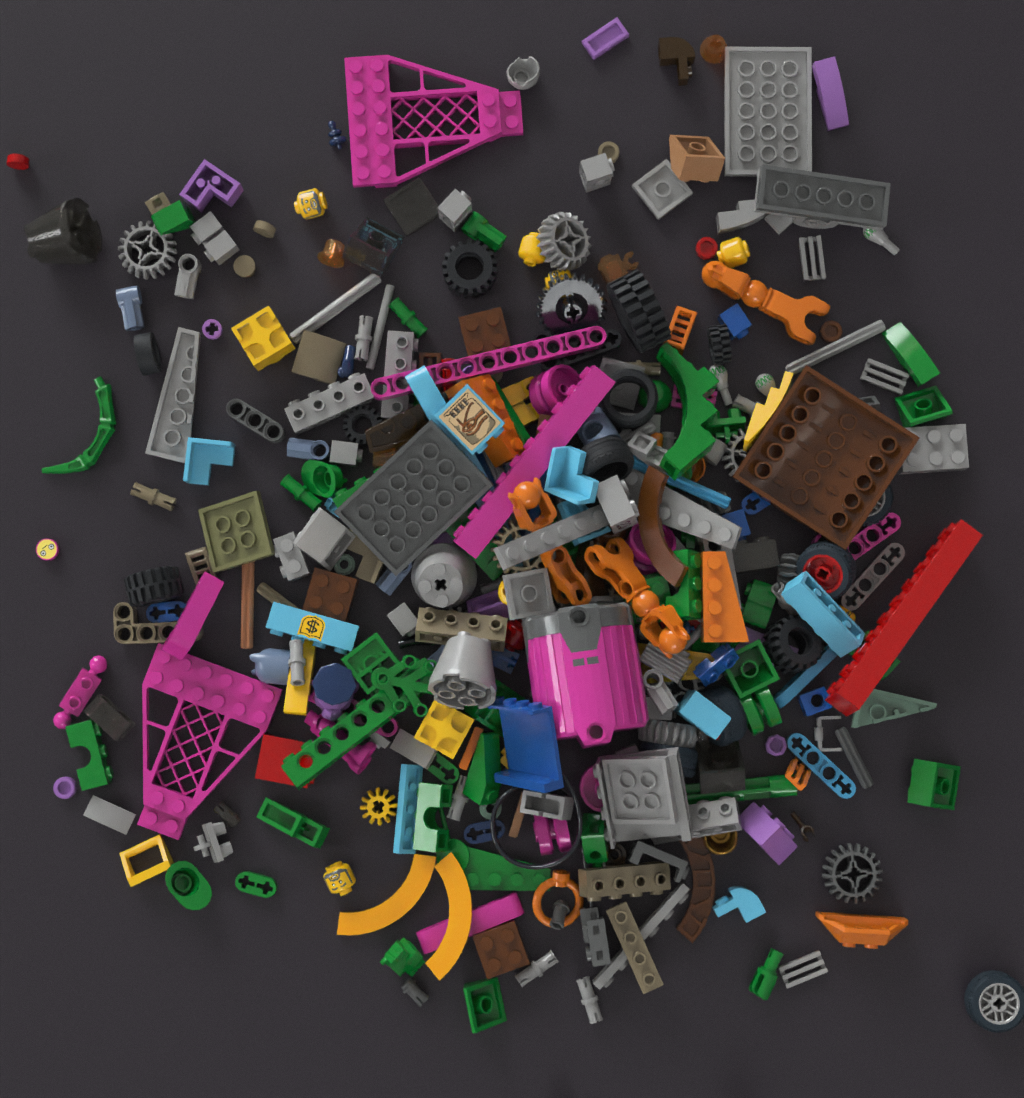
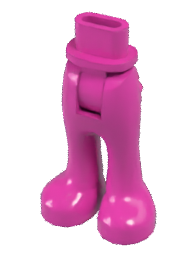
(358, 757)

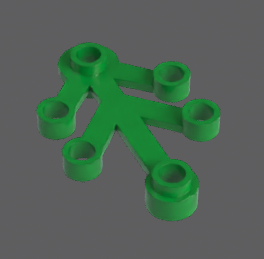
(407, 684)

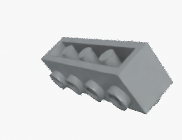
(399, 359)
(329, 404)
(710, 819)

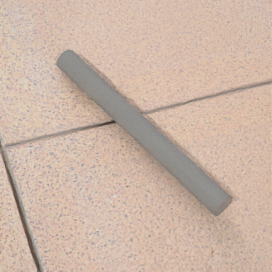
(380, 327)

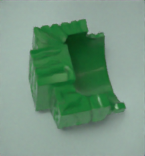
(403, 958)

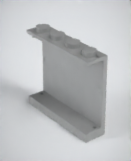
(627, 832)

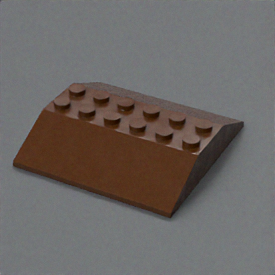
(825, 458)

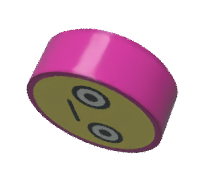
(47, 549)

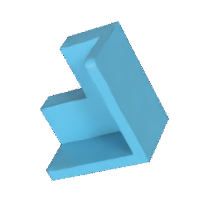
(201, 456)
(566, 476)
(702, 713)

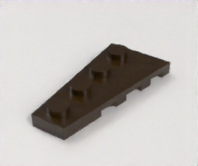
(397, 429)

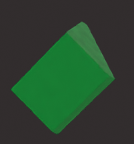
(922, 407)
(484, 1004)

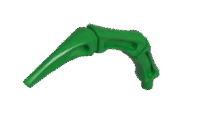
(104, 433)

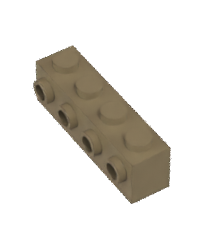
(440, 625)
(624, 879)

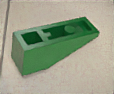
(480, 780)

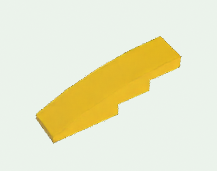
(763, 413)
(297, 696)

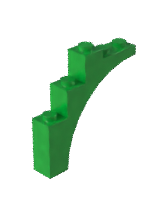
(697, 412)

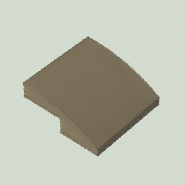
(318, 357)

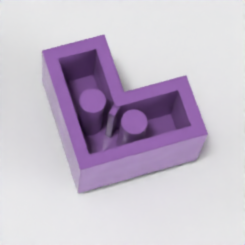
(210, 182)
(767, 833)

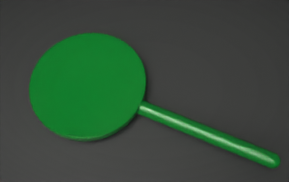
(455, 846)

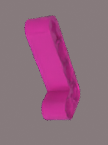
(861, 540)
(193, 616)

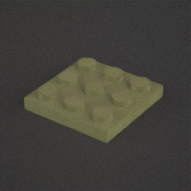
(236, 532)

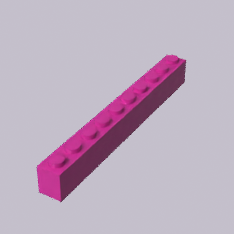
(535, 459)

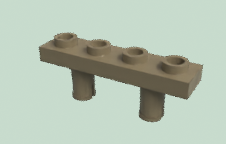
(634, 947)

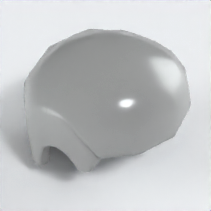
(523, 73)

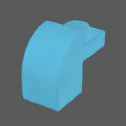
(743, 899)

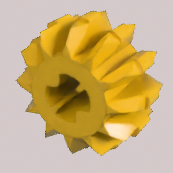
(371, 804)

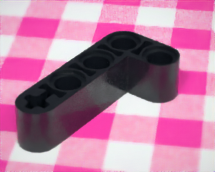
(585, 356)

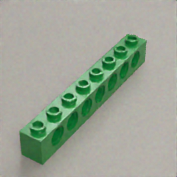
(302, 776)

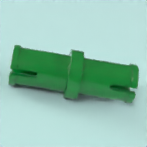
(408, 317)
(301, 492)

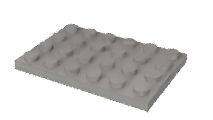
(767, 109)

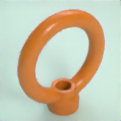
(559, 878)

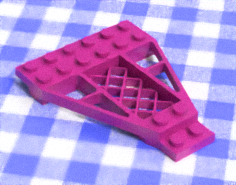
(372, 119)
(204, 686)

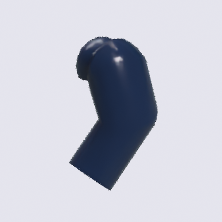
(348, 362)

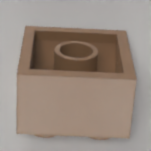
(695, 158)

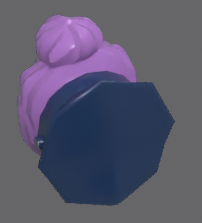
(333, 690)

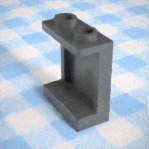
(640, 846)

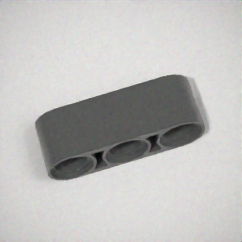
(246, 416)

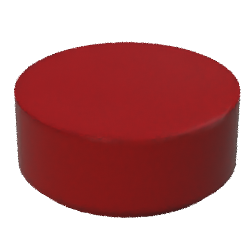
(18, 161)
(706, 248)

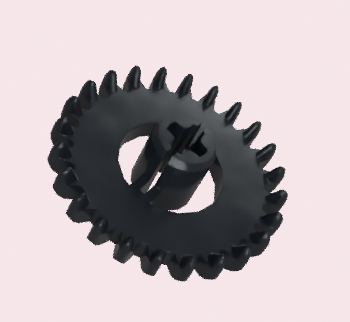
(568, 287)

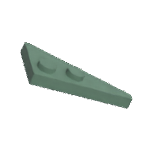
(887, 706)

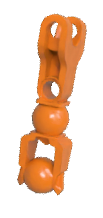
(770, 301)
(561, 571)
(632, 586)

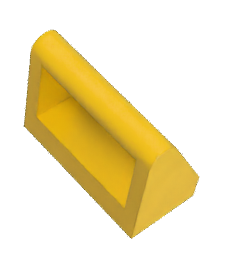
(133, 878)

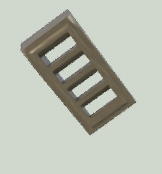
(195, 553)

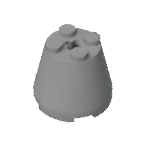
(448, 563)
(464, 673)

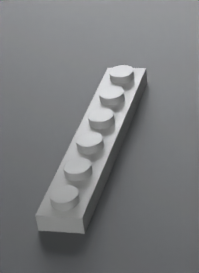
(551, 537)
(648, 928)

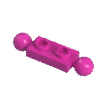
(80, 692)

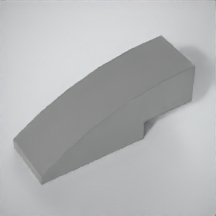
(739, 218)

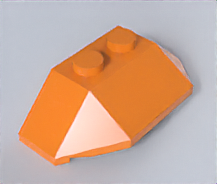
(861, 928)

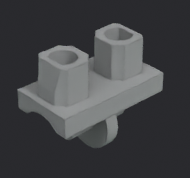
(217, 851)

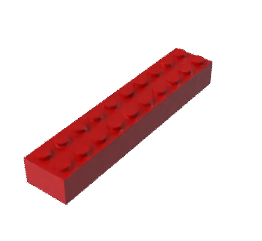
(903, 617)

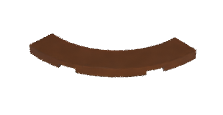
(651, 528)
(702, 888)

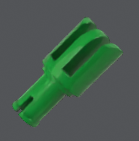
(766, 975)

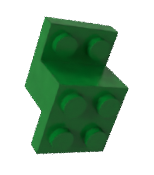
(368, 657)

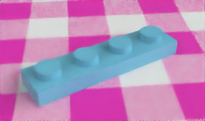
(407, 803)

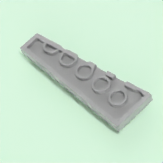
(177, 399)
(687, 515)

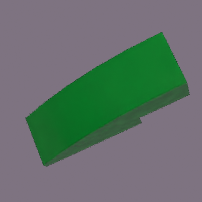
(910, 354)
(293, 823)

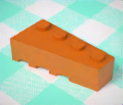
(508, 443)
(721, 610)

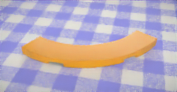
(394, 907)
(459, 917)

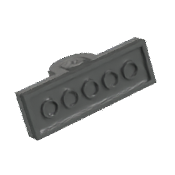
(821, 198)

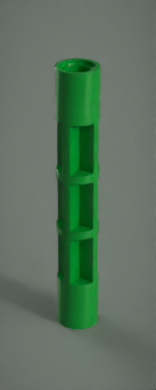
(755, 788)

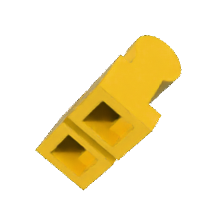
(516, 395)

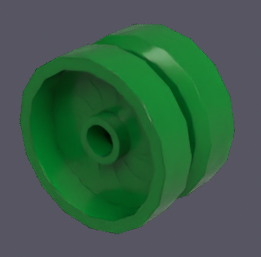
(759, 707)

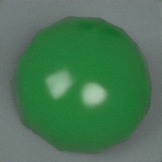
(664, 396)

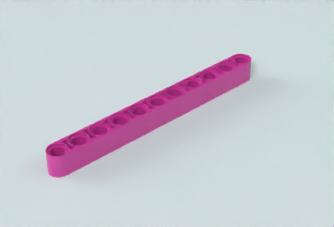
(497, 356)

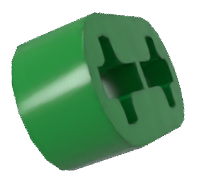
(447, 765)
(255, 889)

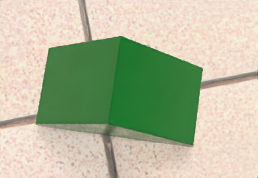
(173, 218)

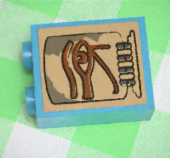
(470, 420)

